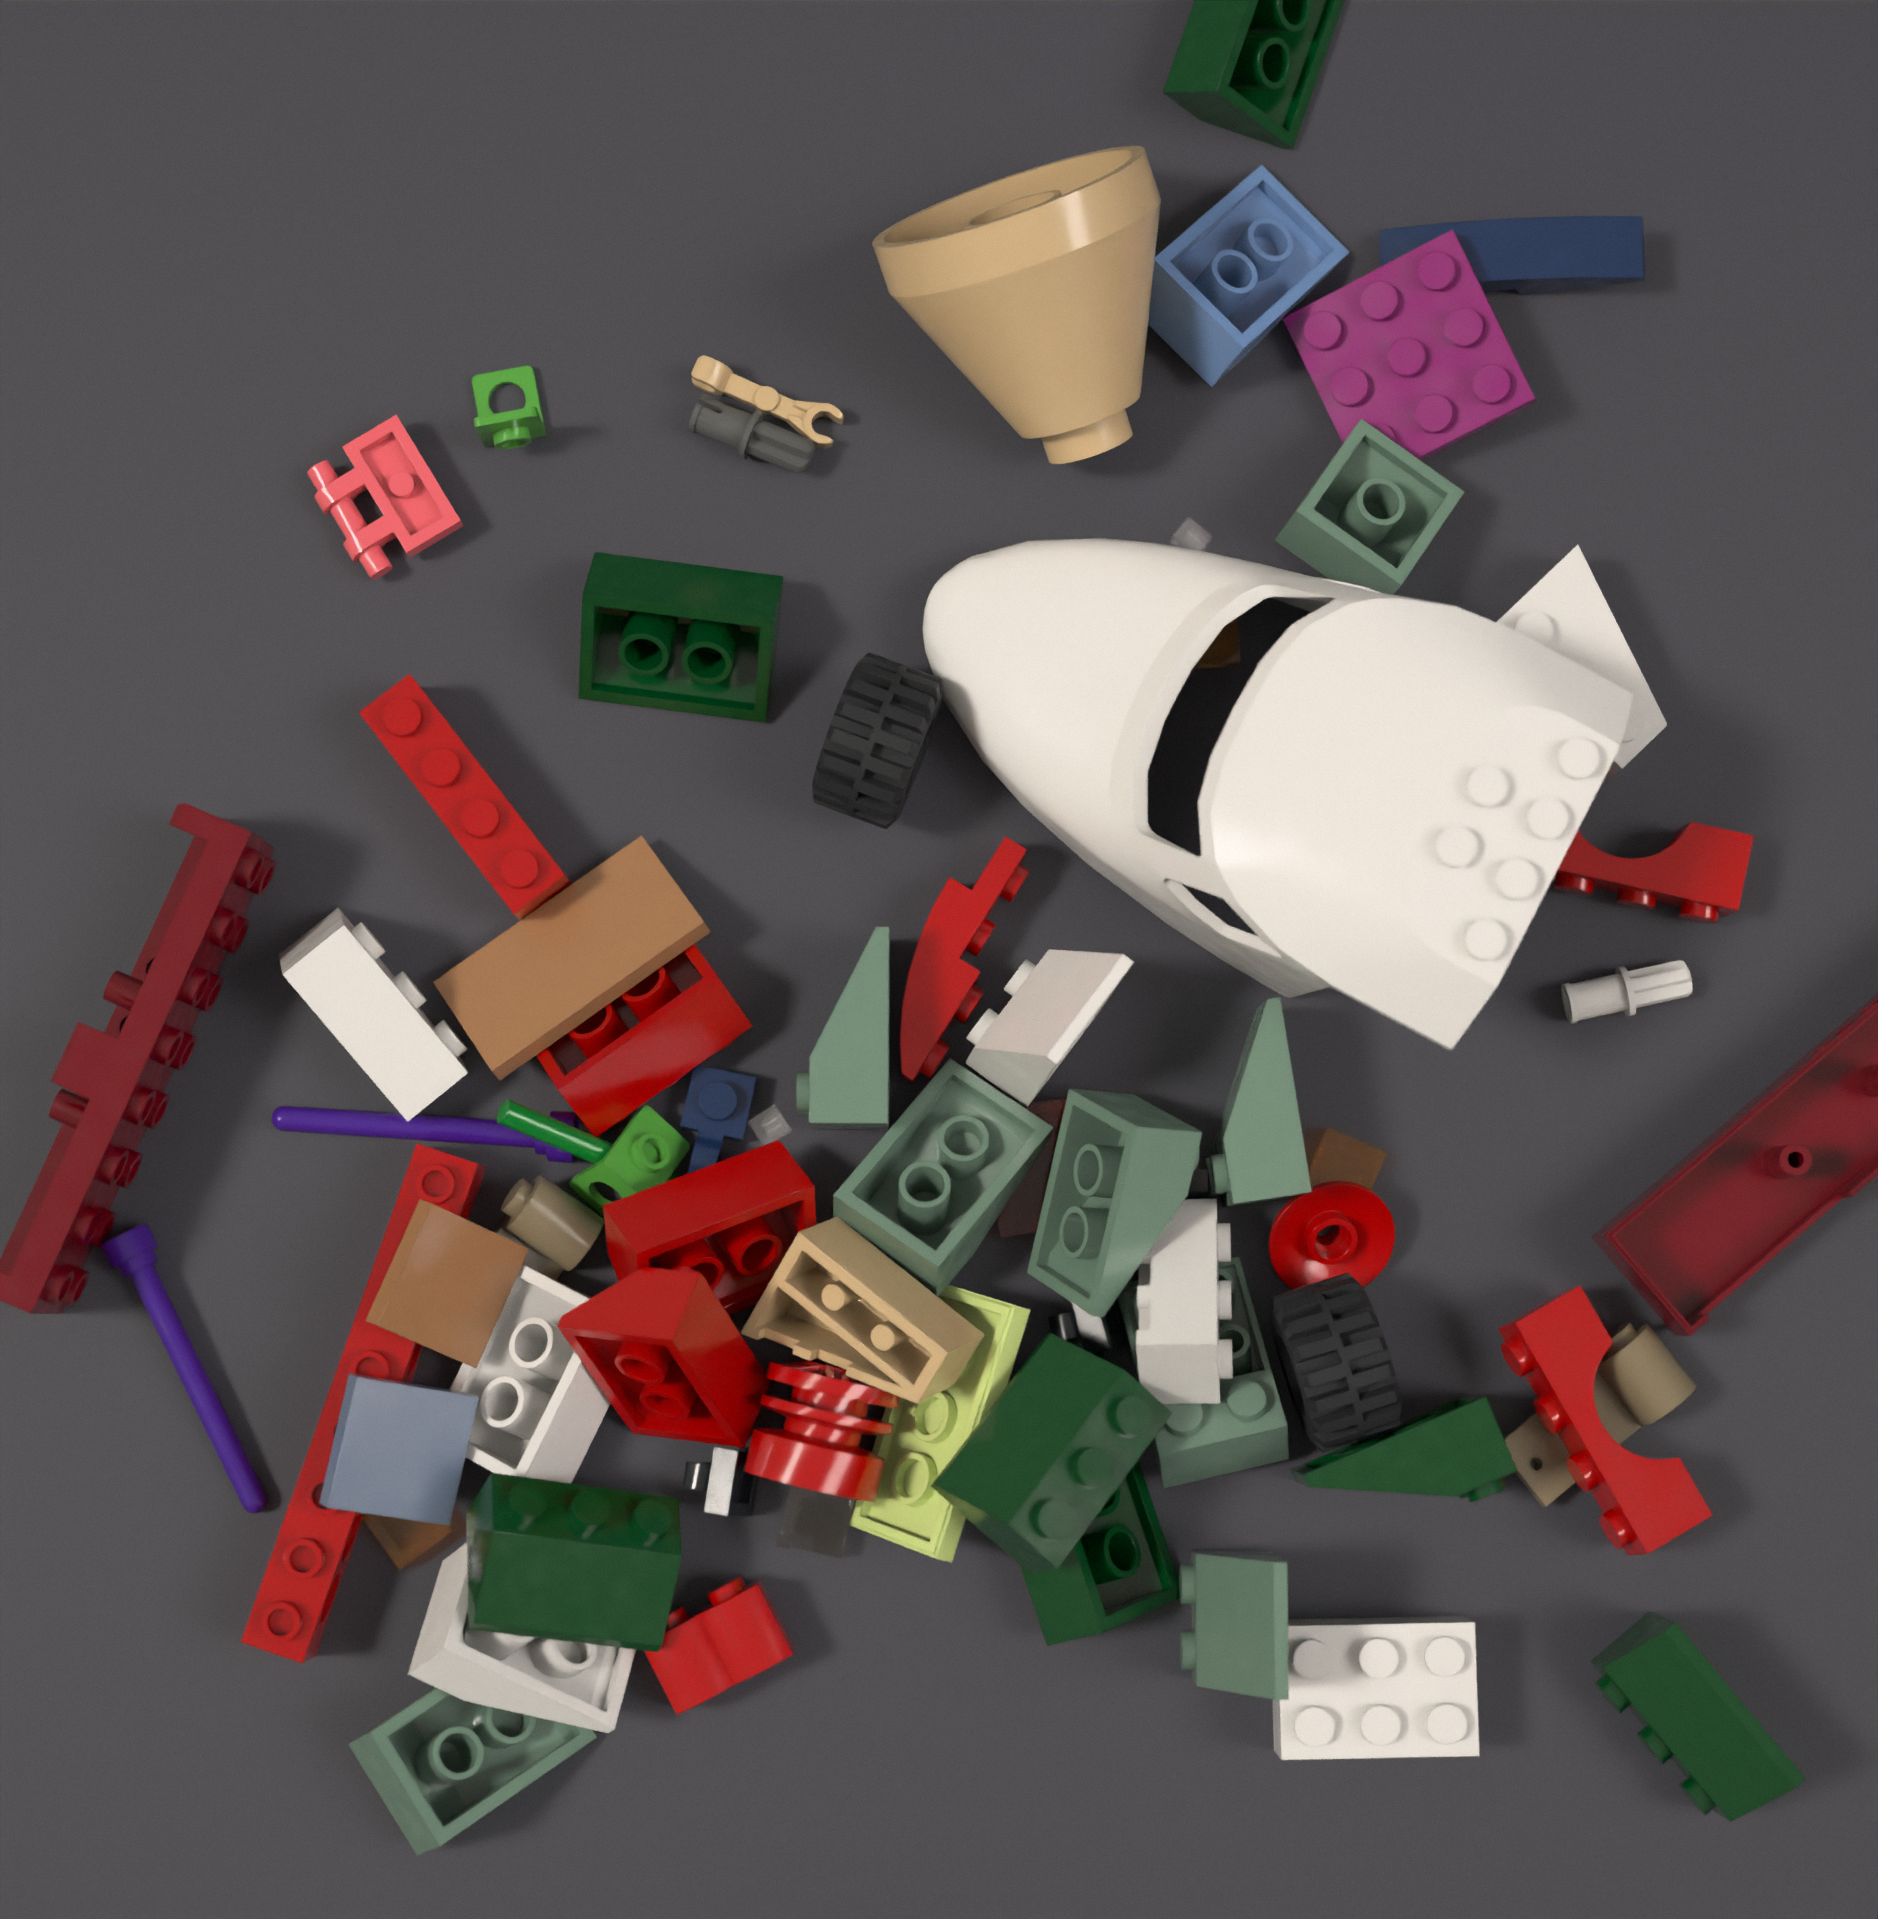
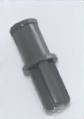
(751, 435)

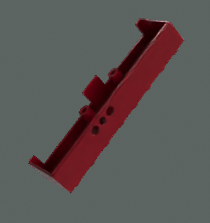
(125, 1071)
(1755, 1180)

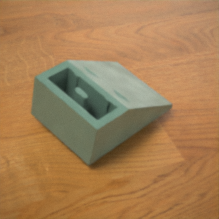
(1247, 1423)

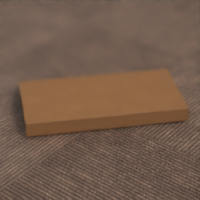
(571, 957)

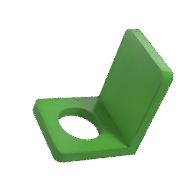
(508, 428)
(637, 1161)

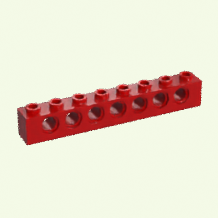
(316, 1539)

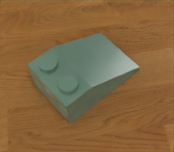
(852, 1056)
(1260, 1132)
(942, 1175)
(1109, 1194)
(1236, 1621)
(456, 1761)

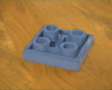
(399, 1449)

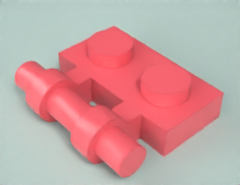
(400, 485)

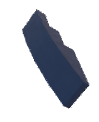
(1537, 251)

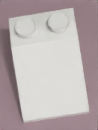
(1043, 1018)
(515, 1672)

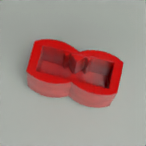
(719, 1644)

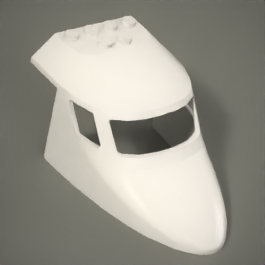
(1368, 801)

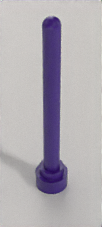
(418, 1128)
(135, 1257)

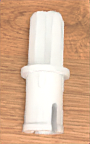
(1626, 990)

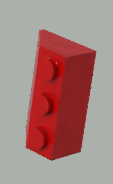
(644, 1041)
(719, 1220)
(669, 1357)

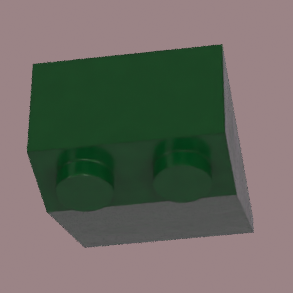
(1437, 1452)

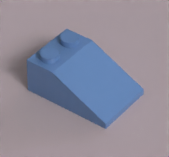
(1238, 274)

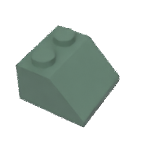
(1370, 513)

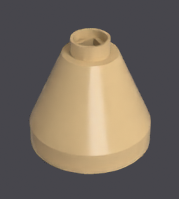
(1040, 292)

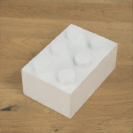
(1379, 1689)

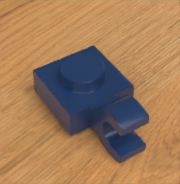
(717, 1109)

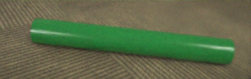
(554, 1132)

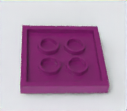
(1412, 351)

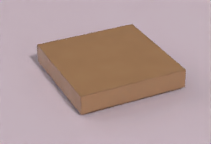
(447, 1284)

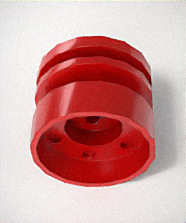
(821, 1432)

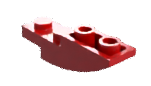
(938, 980)

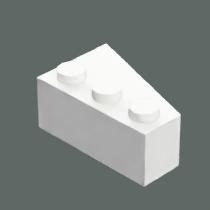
(1575, 621)
(374, 1013)
(1182, 1308)

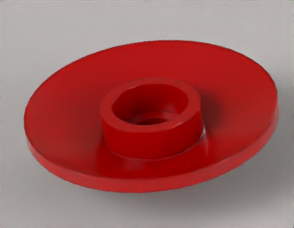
(1356, 1245)

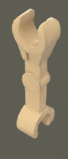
(719, 380)

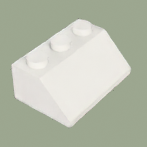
(532, 1388)

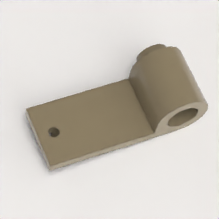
(549, 1224)
(1632, 1389)

